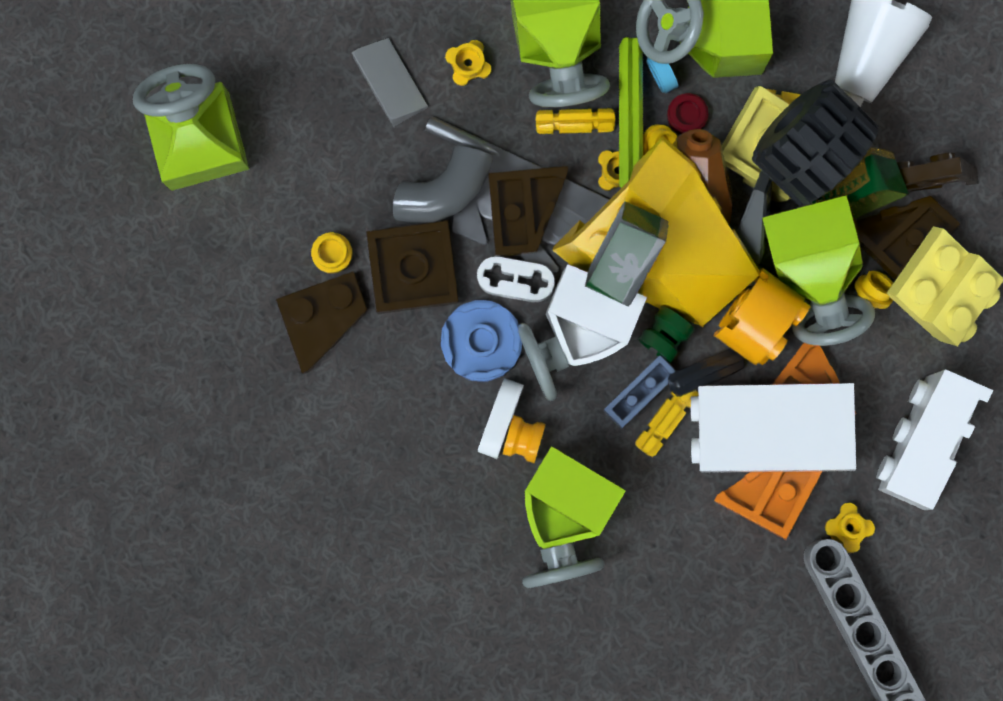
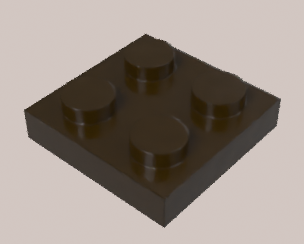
(412, 267)

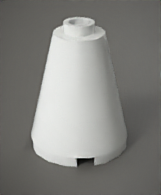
(875, 44)

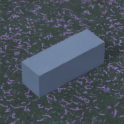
(639, 392)

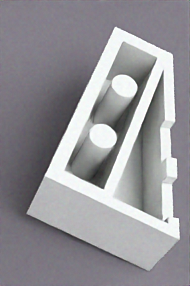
(930, 438)

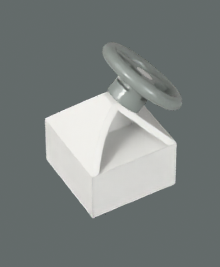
(584, 328)

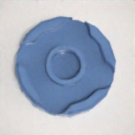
(484, 355)

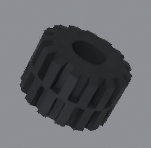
(815, 142)

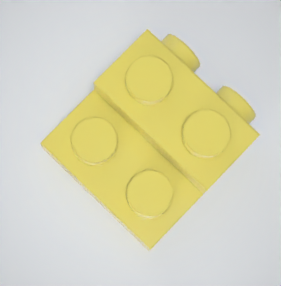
(745, 134)
(946, 288)

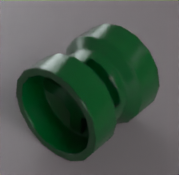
(666, 333)

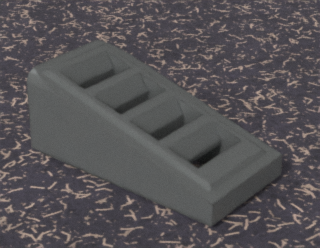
(751, 227)

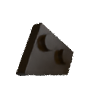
(941, 170)
(522, 207)
(899, 231)
(321, 317)

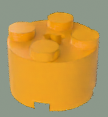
(760, 318)

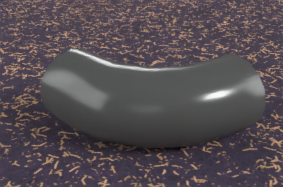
(445, 194)

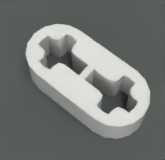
(517, 269)
(500, 418)

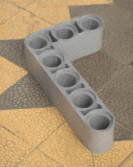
(861, 610)

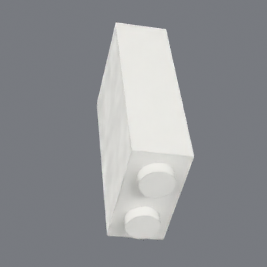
(775, 428)

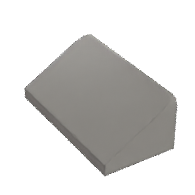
(389, 81)

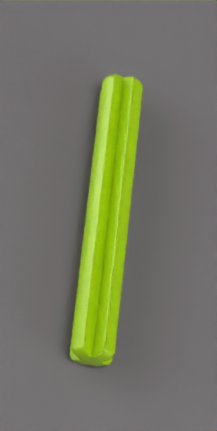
(630, 107)

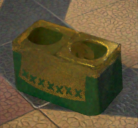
(871, 183)

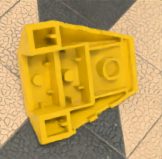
(702, 257)

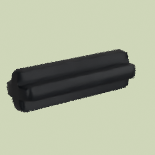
(705, 372)

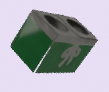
(627, 254)

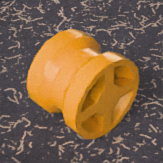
(524, 439)

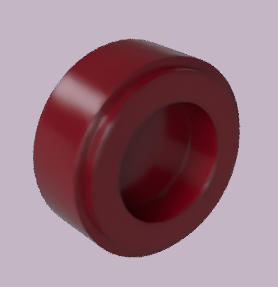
(687, 113)

